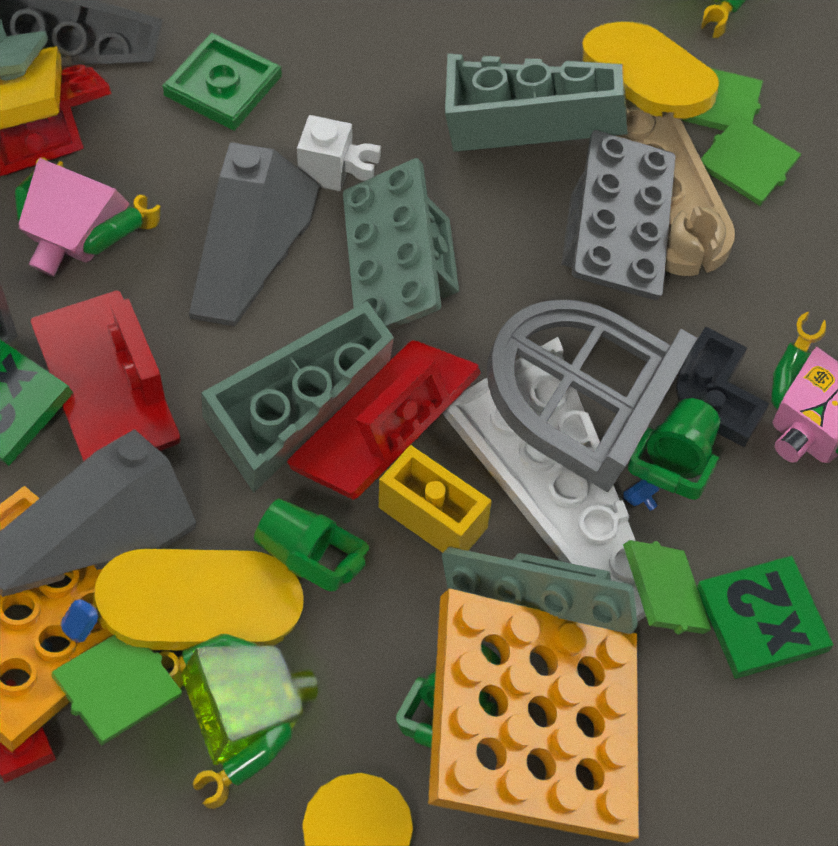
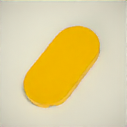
(655, 69)
(192, 595)

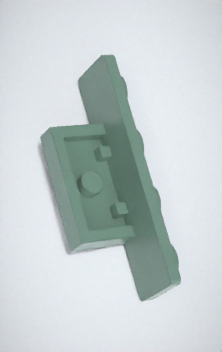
(546, 585)

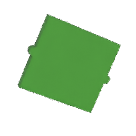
(735, 97)
(749, 160)
(666, 587)
(115, 687)

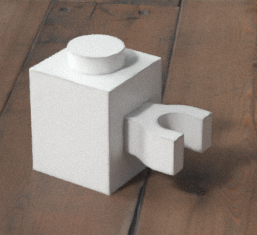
(328, 153)

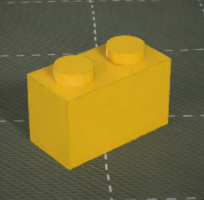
(433, 502)

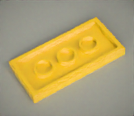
(34, 93)

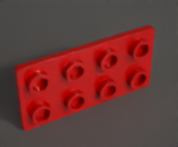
(56, 134)
(109, 369)
(383, 418)

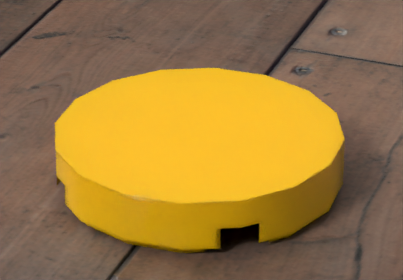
(357, 812)

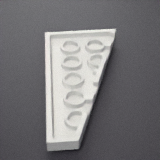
(566, 510)

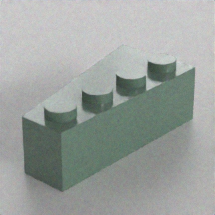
(531, 102)

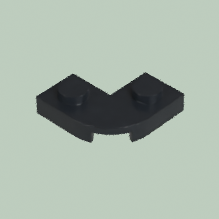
(707, 377)

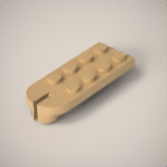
(698, 220)

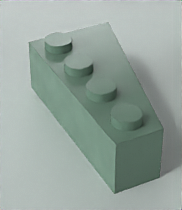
(292, 393)

